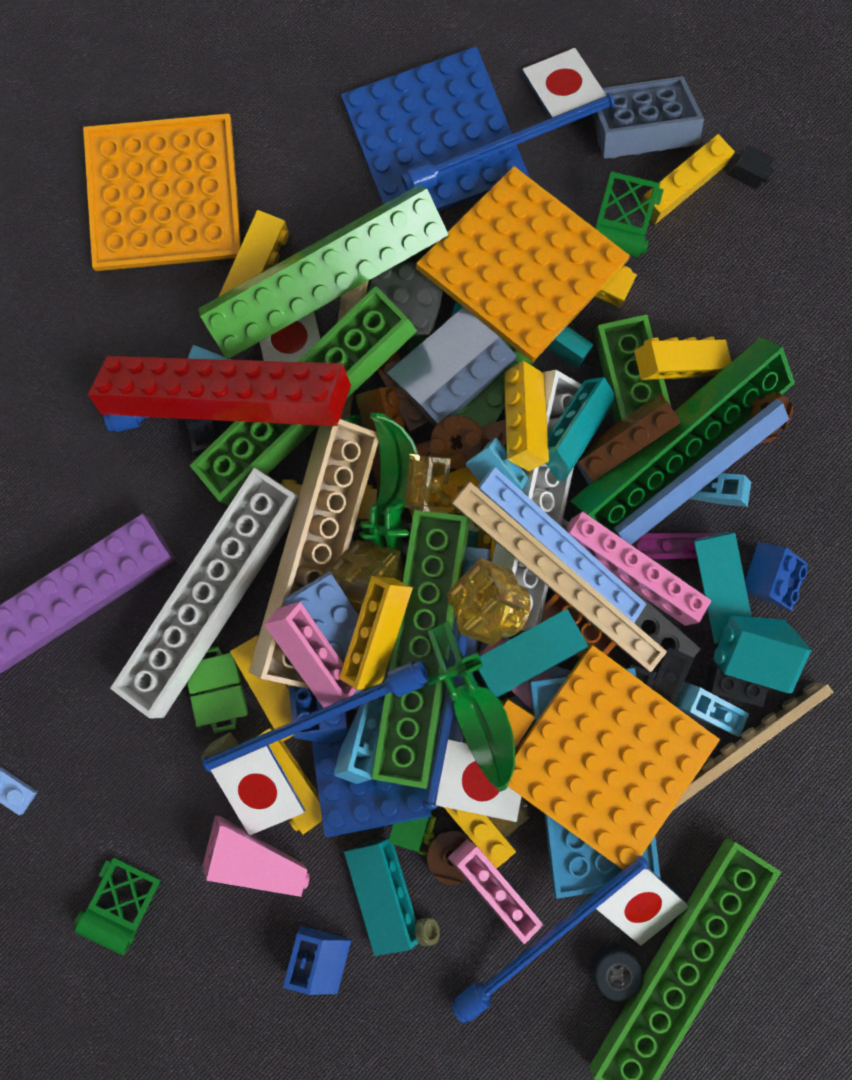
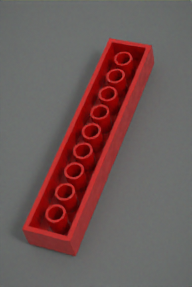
(222, 390)

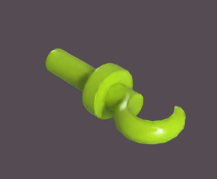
(428, 834)

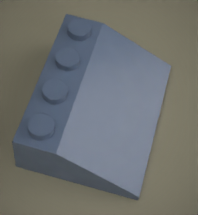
(648, 118)
(452, 366)

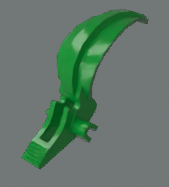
(384, 522)
(476, 710)

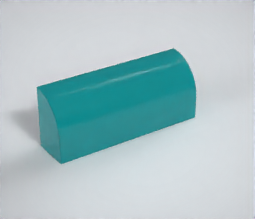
(571, 347)
(578, 425)
(722, 580)
(531, 653)
(382, 896)

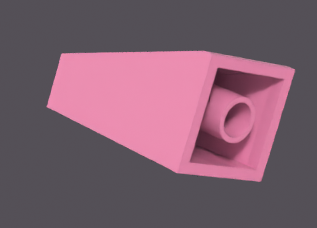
(250, 862)

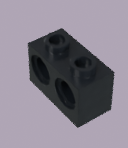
(734, 688)

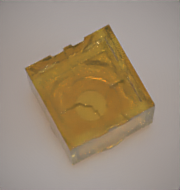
(361, 562)
(489, 602)

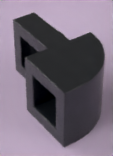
(201, 434)

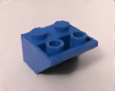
(775, 575)
(304, 703)
(316, 962)

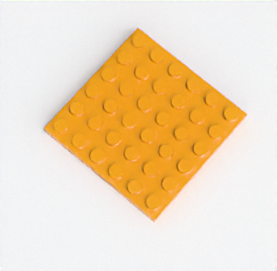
(162, 192)
(522, 263)
(609, 758)

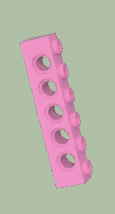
(639, 571)

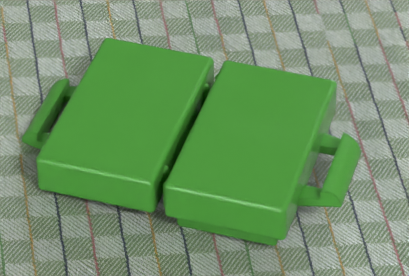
(218, 701)

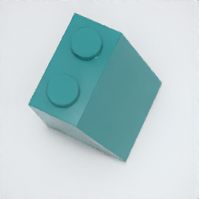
(762, 652)

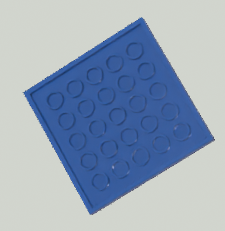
(433, 118)

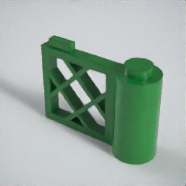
(625, 235)
(109, 928)

